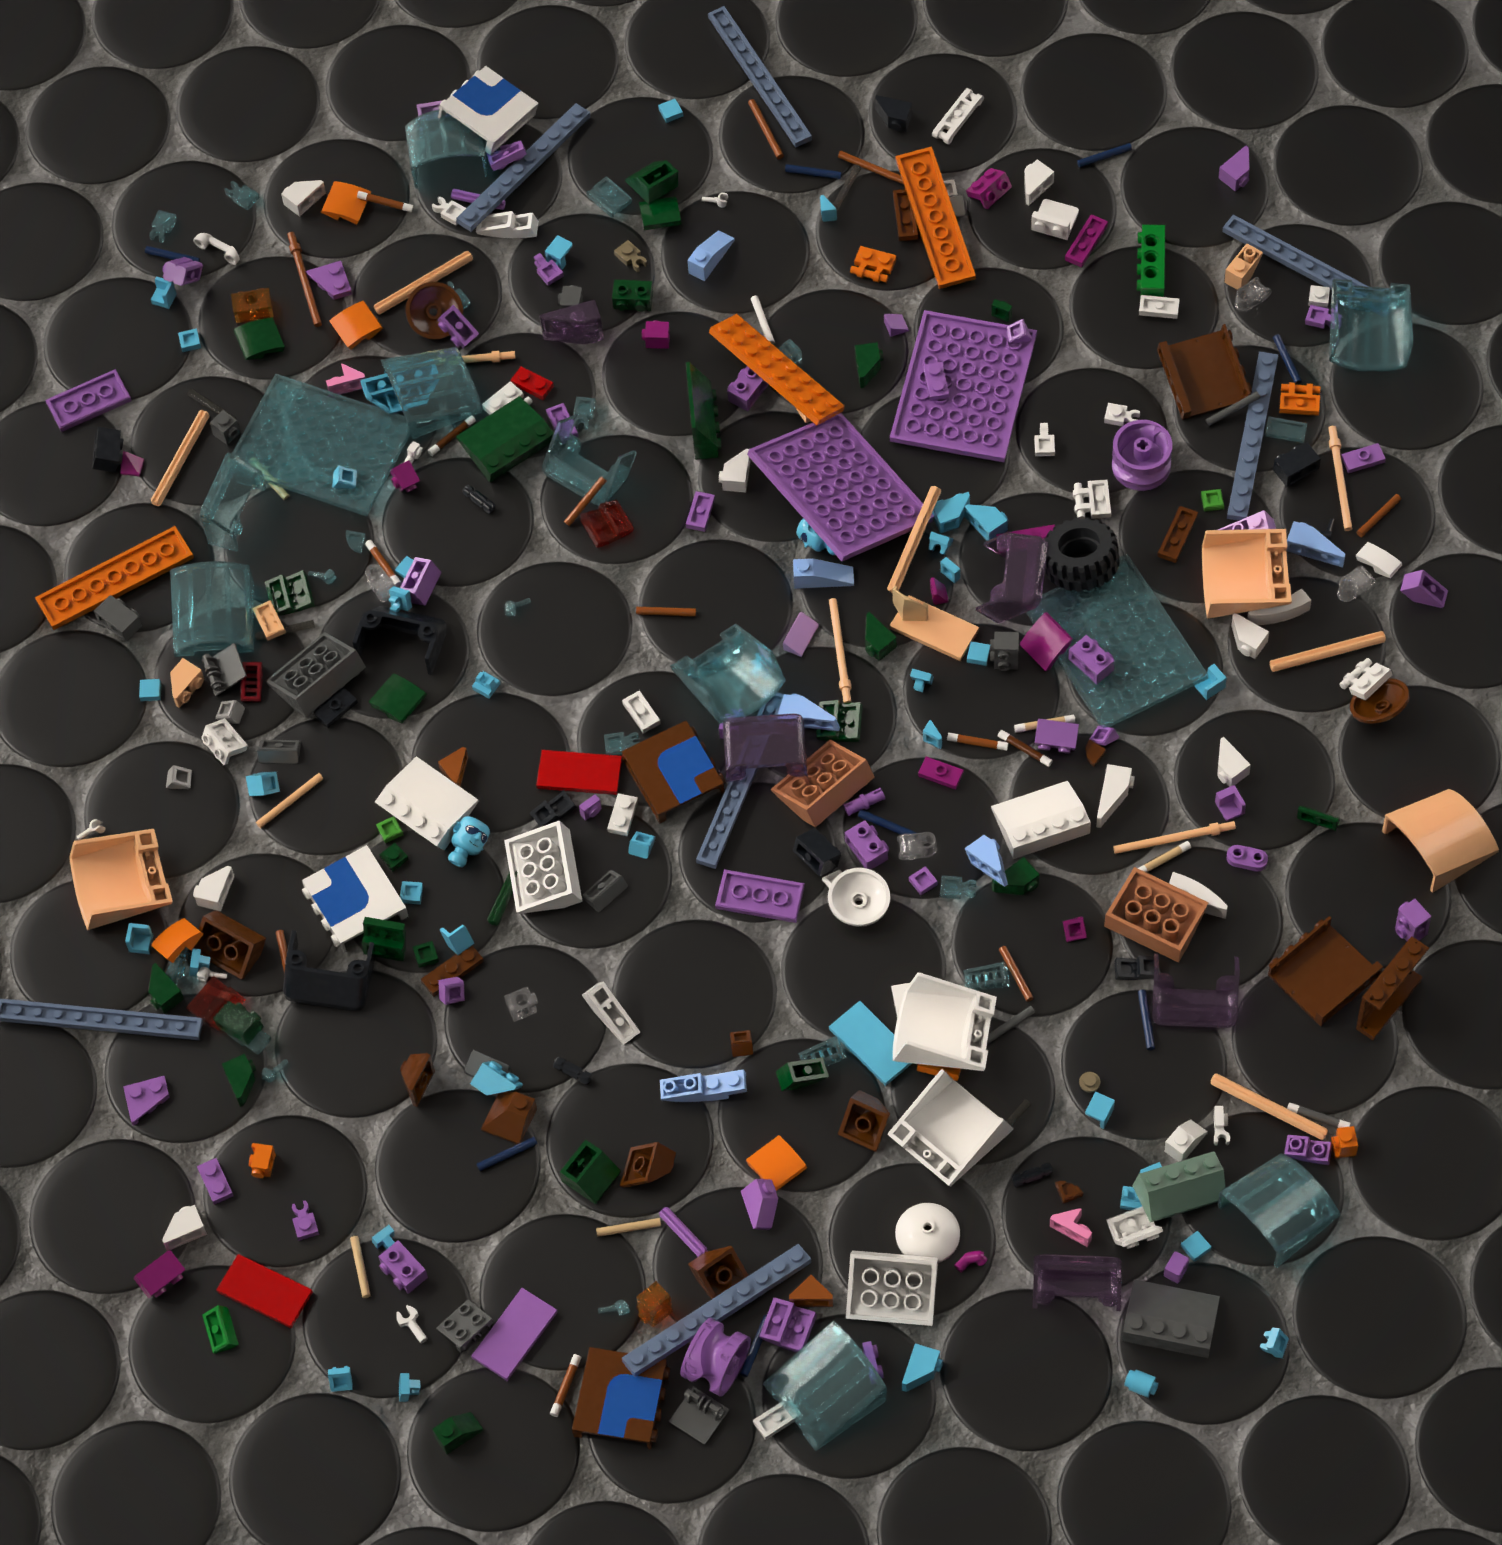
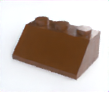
(229, 944)

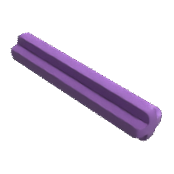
(470, 197)
(682, 1231)

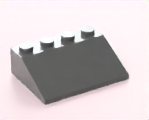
(316, 673)
(1170, 1318)

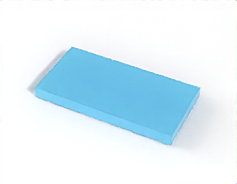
(869, 1042)

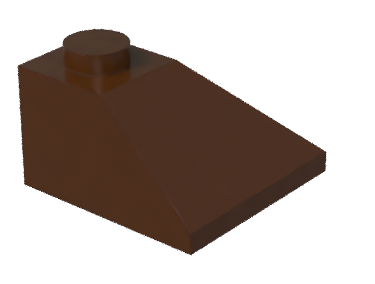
(417, 1075)
(510, 1116)
(864, 1120)
(647, 1164)
(718, 1270)

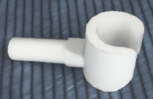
(720, 200)
(94, 826)
(204, 973)

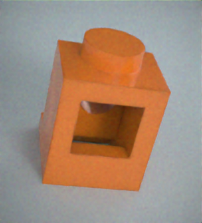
(1345, 1142)
(262, 1160)

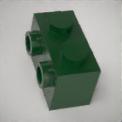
(632, 295)

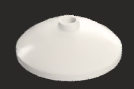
(862, 886)
(938, 1241)

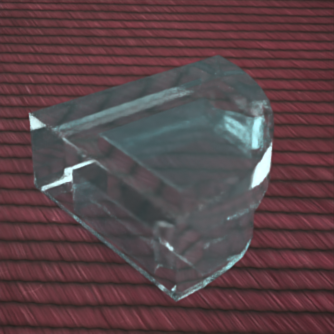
(355, 540)

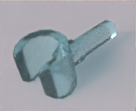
(328, 577)
(510, 606)
(270, 1075)
(620, 1306)

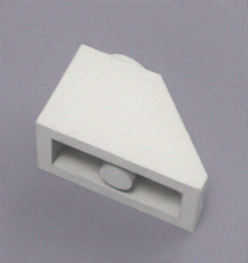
(1037, 180)
(302, 195)
(736, 473)
(1248, 636)
(1231, 764)
(214, 889)
(1184, 1140)
(183, 1228)

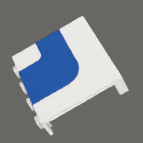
(490, 107)
(349, 893)

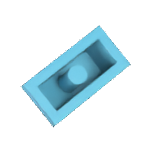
(986, 520)
(921, 1367)

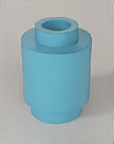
(1141, 1383)

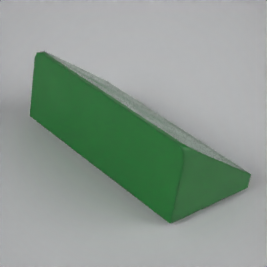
(220, 1329)

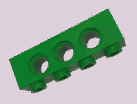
(1152, 260)

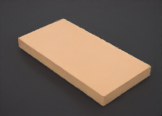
(940, 631)

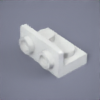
(223, 740)

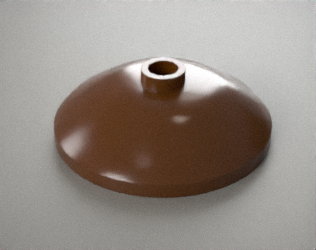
(427, 297)
(1383, 704)

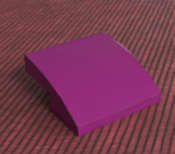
(1046, 641)

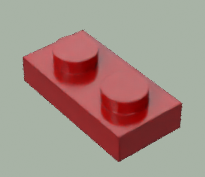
(532, 383)

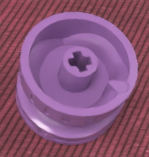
(1142, 455)
(715, 1356)

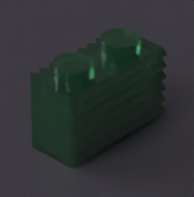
(238, 1022)

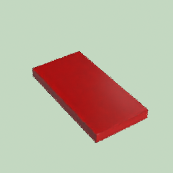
(579, 772)
(264, 1291)

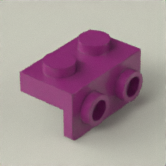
(989, 187)

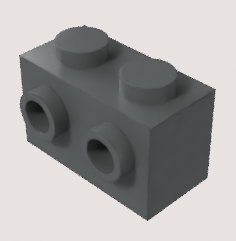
(118, 618)
(1005, 650)

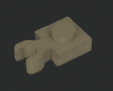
(630, 255)

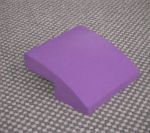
(787, 1325)

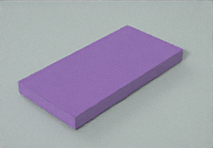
(88, 400)
(760, 896)
(514, 1334)

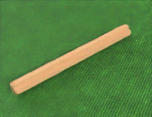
(432, 276)
(179, 458)
(914, 538)
(1327, 651)
(1269, 1106)

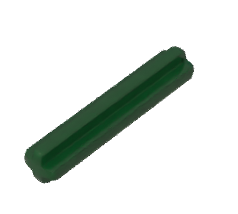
(501, 901)

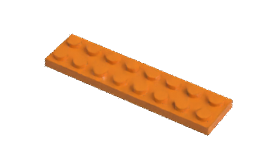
(935, 217)
(776, 369)
(114, 577)

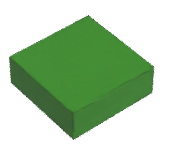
(1212, 500)
(389, 829)

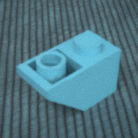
(950, 512)
(492, 1079)

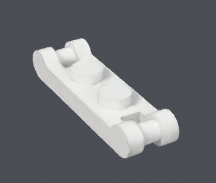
(957, 115)

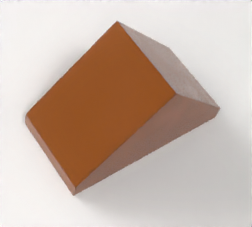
(454, 765)
(811, 1294)

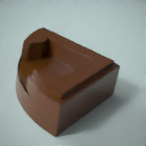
(1094, 752)
(1068, 1191)

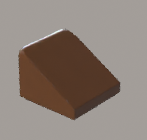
(741, 1043)

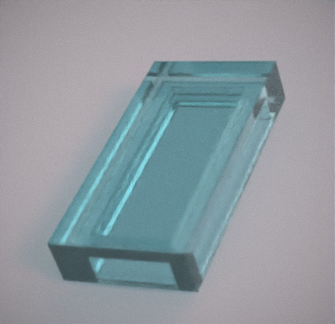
(1286, 429)

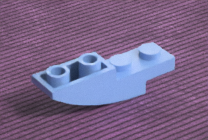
(703, 1088)

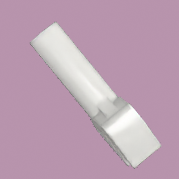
(413, 451)
(411, 1322)

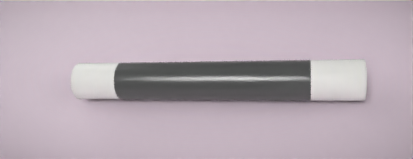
(1318, 1116)

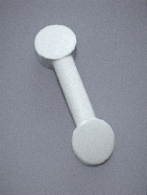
(203, 240)

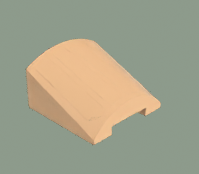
(1244, 570)
(1445, 833)
(118, 877)

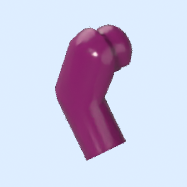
(970, 1257)

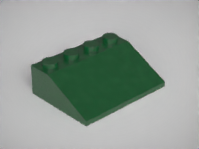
(703, 414)
(505, 438)

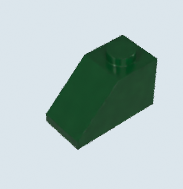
(868, 361)
(878, 638)
(1020, 879)
(163, 990)
(801, 1073)
(240, 1076)
(456, 1431)

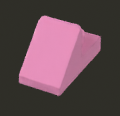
(346, 383)
(1067, 1225)

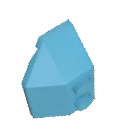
(381, 393)

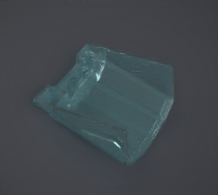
(439, 139)
(1370, 326)
(432, 389)
(212, 607)
(732, 675)
(1282, 1204)
(827, 1386)

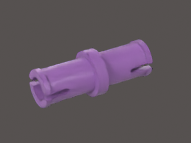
(864, 801)

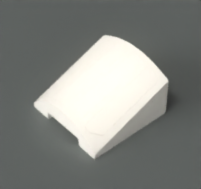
(943, 1024)
(948, 1129)

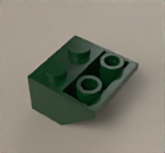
(654, 180)
(589, 1172)

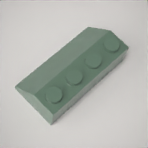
(1180, 1186)

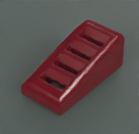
(252, 666)

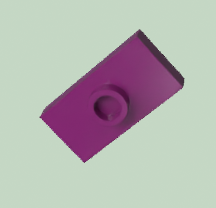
(940, 772)

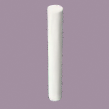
(762, 319)

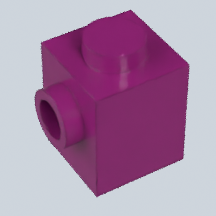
(656, 334)
(404, 477)

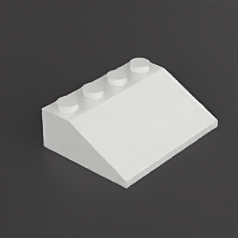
(426, 802)
(1041, 819)
(545, 869)
(891, 1288)

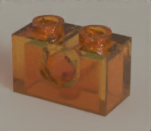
(252, 305)
(654, 1304)

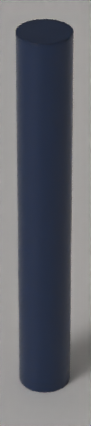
(1104, 155)
(813, 171)
(168, 254)
(1287, 359)
(884, 823)
(1146, 1020)
(506, 1154)
(753, 1351)

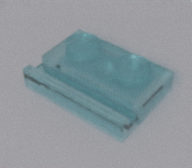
(609, 197)

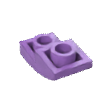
(1308, 1150)

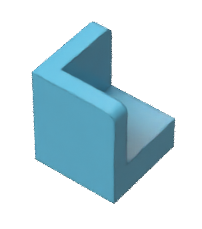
(557, 250)
(164, 293)
(1214, 684)
(262, 783)
(139, 938)
(457, 940)
(1100, 1108)

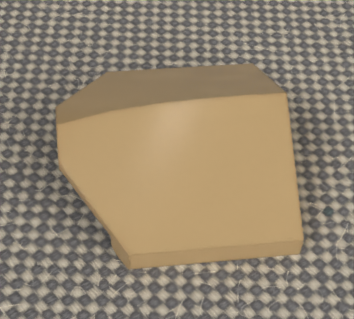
(908, 608)

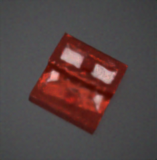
(606, 523)
(212, 999)

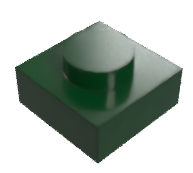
(1001, 310)
(393, 857)
(425, 954)

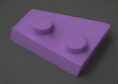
(506, 155)
(331, 279)
(145, 1097)

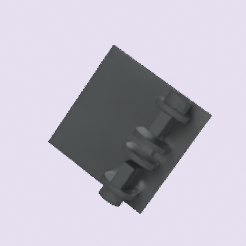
(224, 669)
(465, 1324)
(698, 1415)

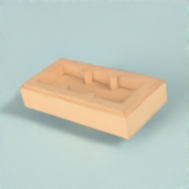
(269, 620)

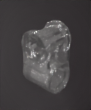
(1251, 295)
(379, 582)
(1355, 584)
(915, 845)

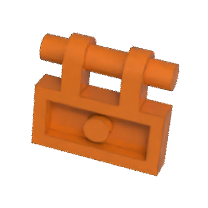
(874, 260)
(1300, 403)

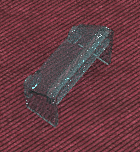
(577, 473)
(227, 499)

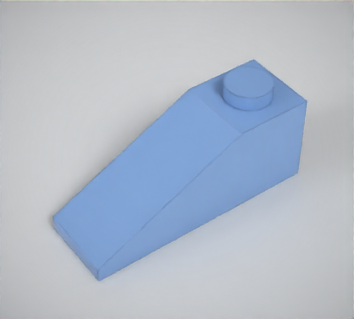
(709, 254)
(1312, 544)
(820, 573)
(813, 715)
(986, 857)

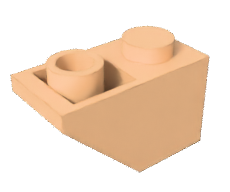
(1242, 267)
(184, 681)

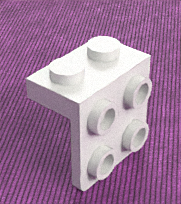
(1054, 219)
(1132, 1227)

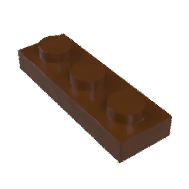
(904, 216)
(1177, 534)
(454, 967)

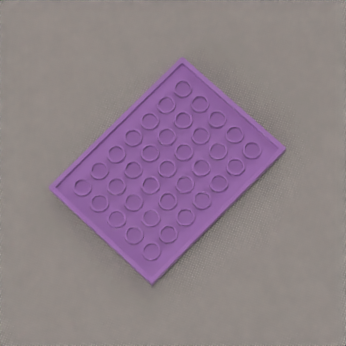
(983, 385)
(839, 486)

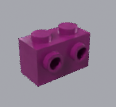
(160, 1274)

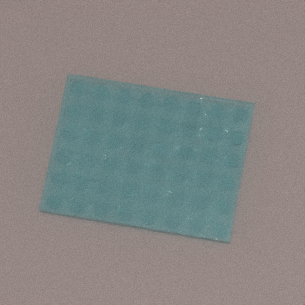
(308, 432)
(1139, 634)

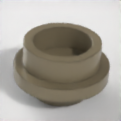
(1089, 1082)

